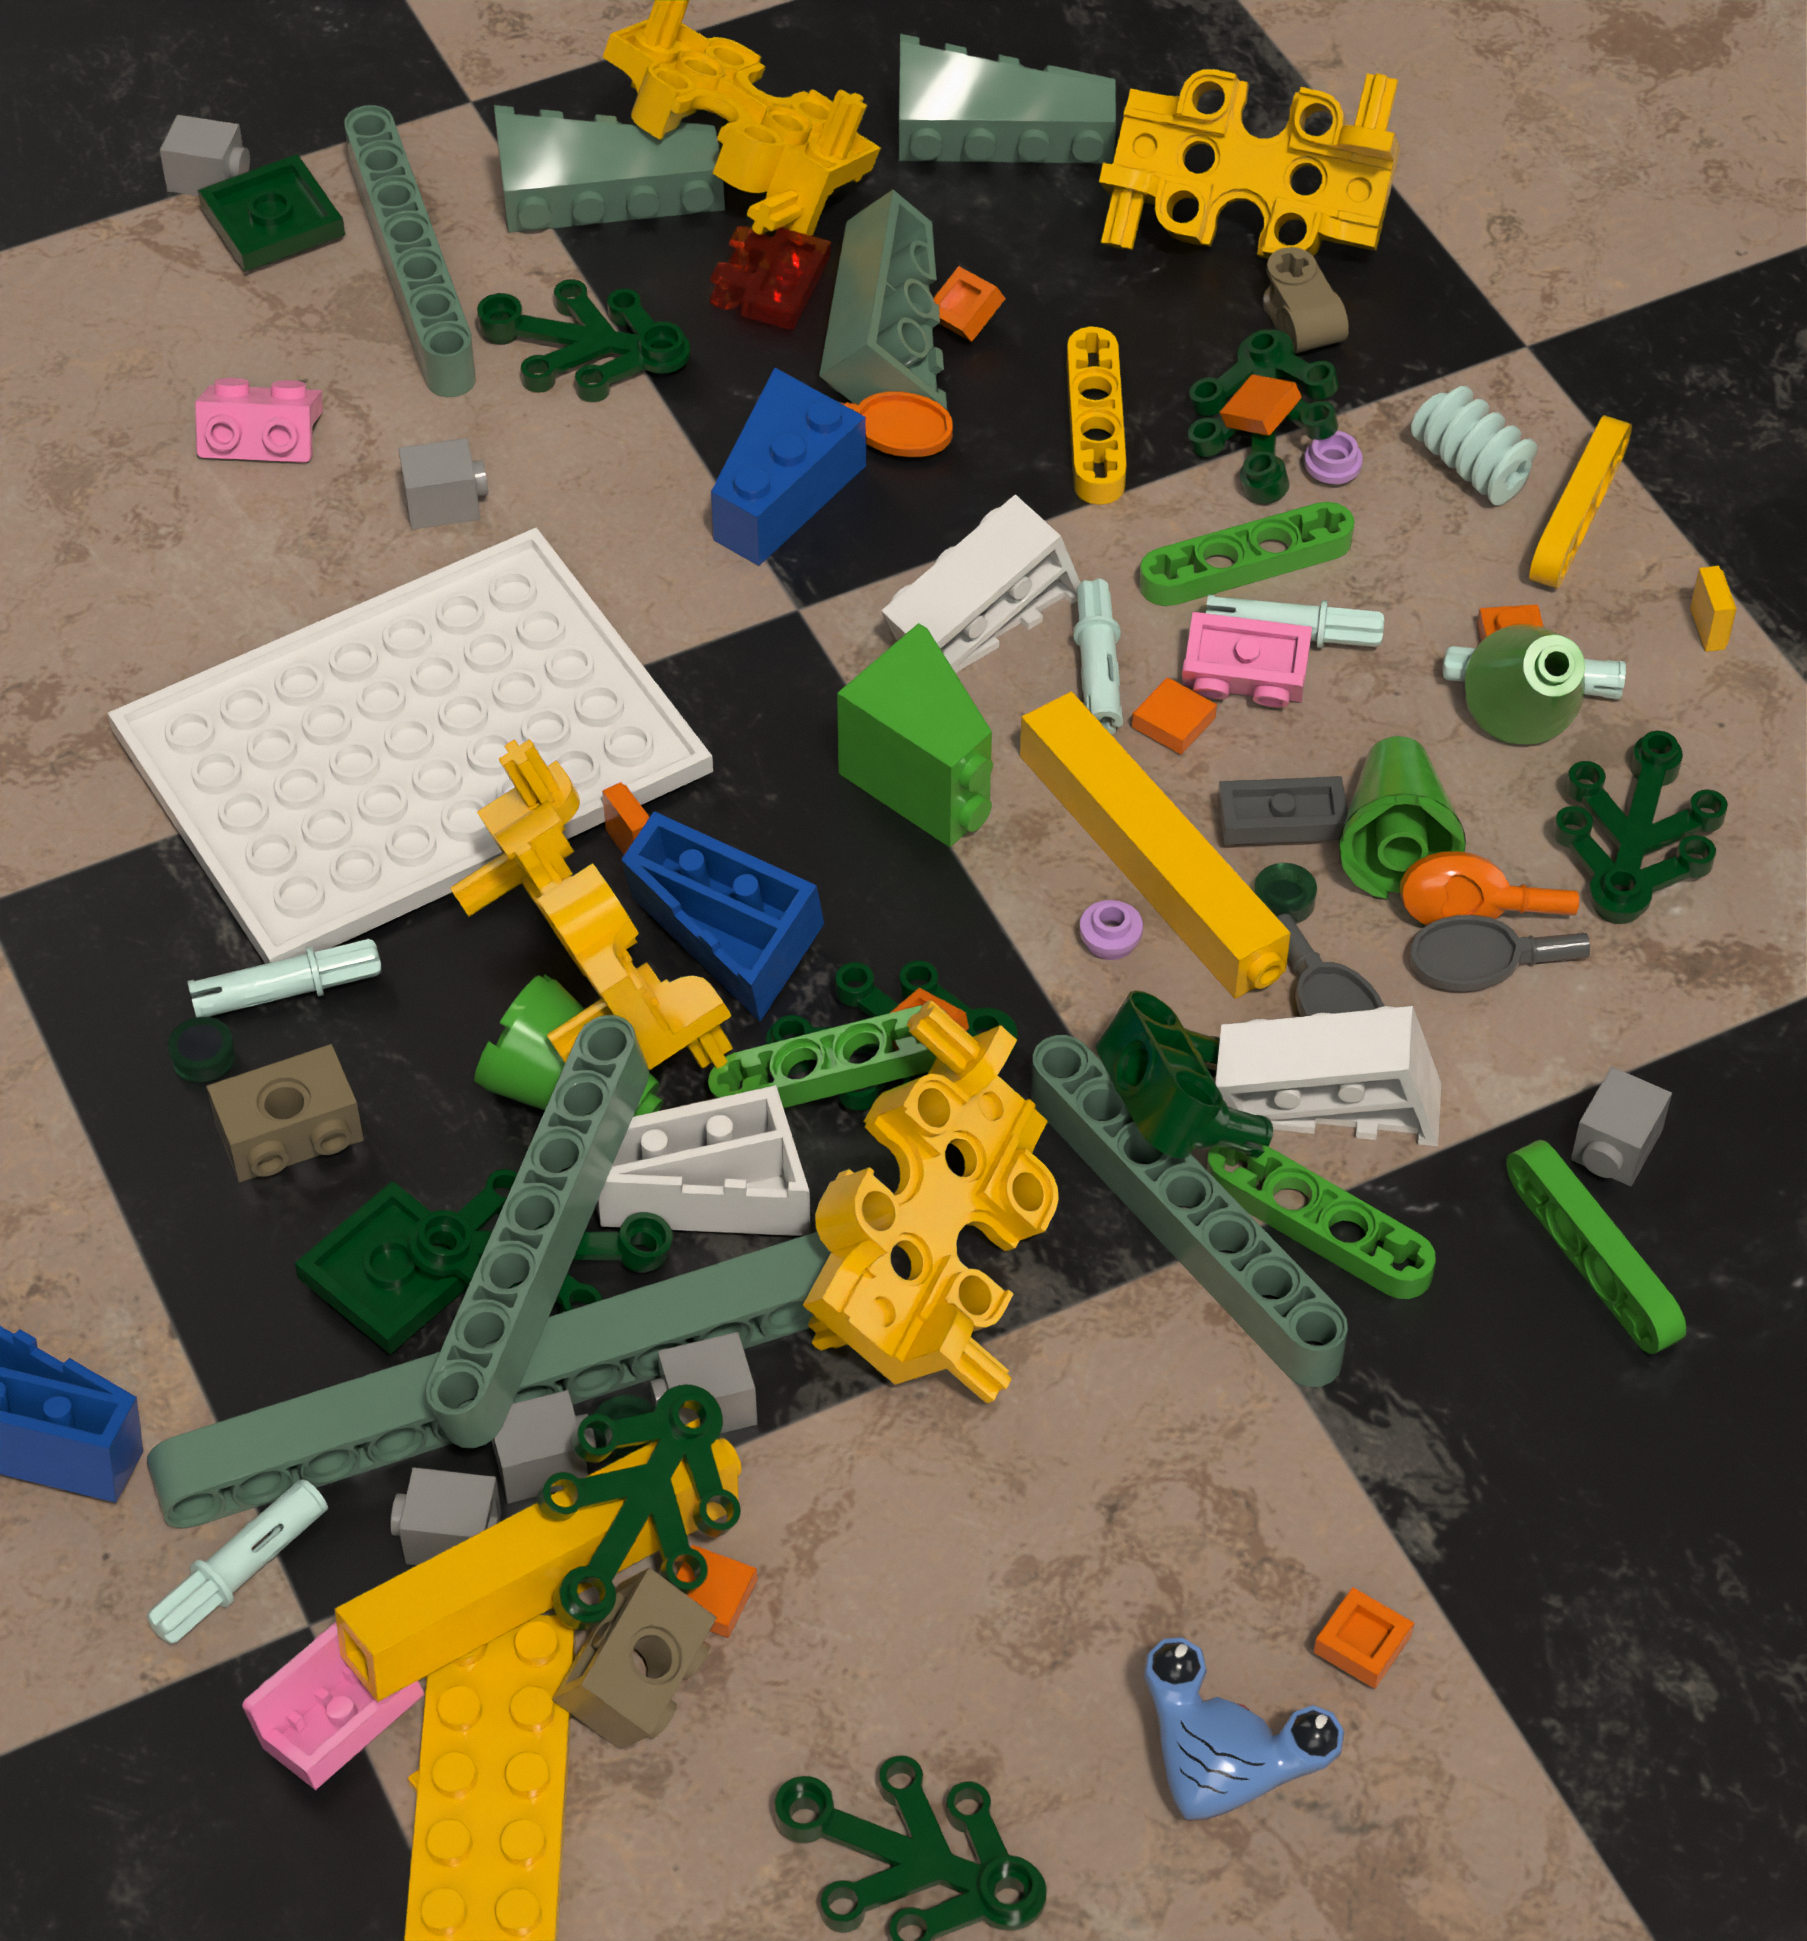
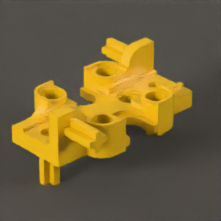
(1160, 129)
(773, 145)
(587, 918)
(1004, 1191)

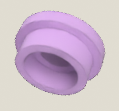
(1334, 459)
(1107, 941)

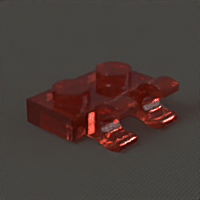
(783, 279)

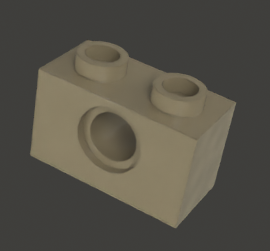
(254, 1106)
(603, 1680)

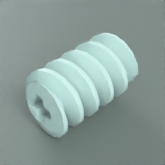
(1475, 443)

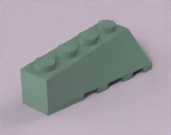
(1000, 109)
(602, 170)
(883, 306)

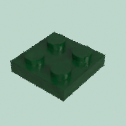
(271, 212)
(370, 1274)

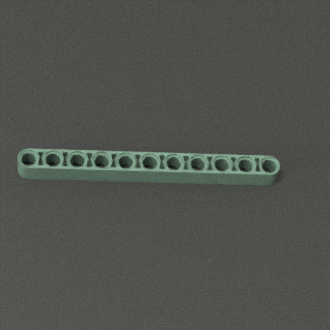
(388, 1413)

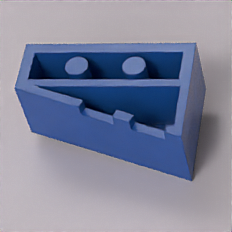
(785, 466)
(724, 908)
(64, 1422)

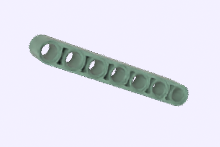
(410, 252)
(1194, 1234)
(540, 1256)

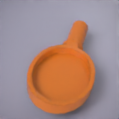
(905, 423)
(1472, 885)

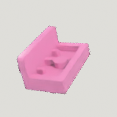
(257, 421)
(1246, 659)
(319, 1711)

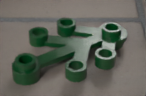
(652, 347)
(1272, 356)
(1654, 765)
(877, 1003)
(467, 1243)
(646, 1494)
(918, 1860)

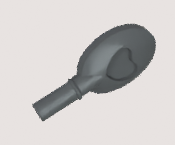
(1482, 951)
(1325, 985)

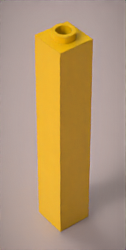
(1155, 845)
(494, 1581)

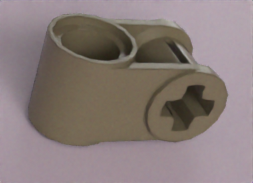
(1303, 301)

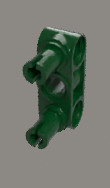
(1170, 1085)

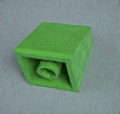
(917, 739)

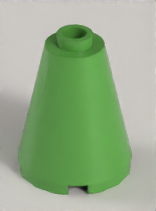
(1525, 684)
(1396, 817)
(525, 1061)

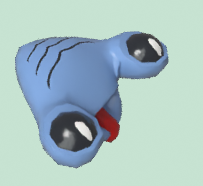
(1219, 1750)

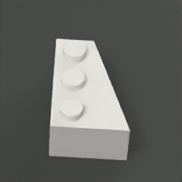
(987, 585)
(1334, 1070)
(711, 1169)

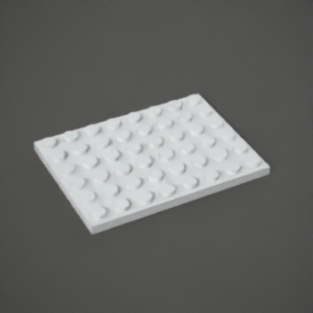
(353, 755)

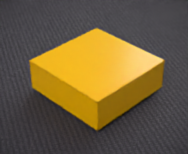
(1713, 608)

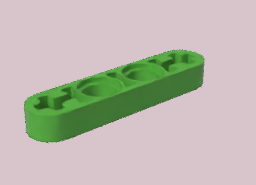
(1311, 532)
(832, 1052)
(1326, 1207)
(1596, 1247)

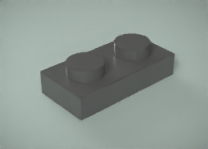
(1282, 810)

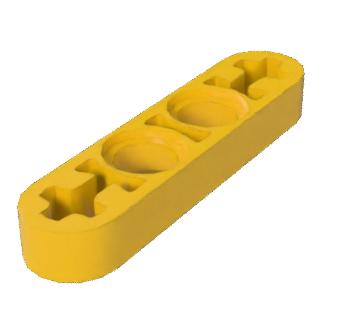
(1096, 414)
(1580, 502)

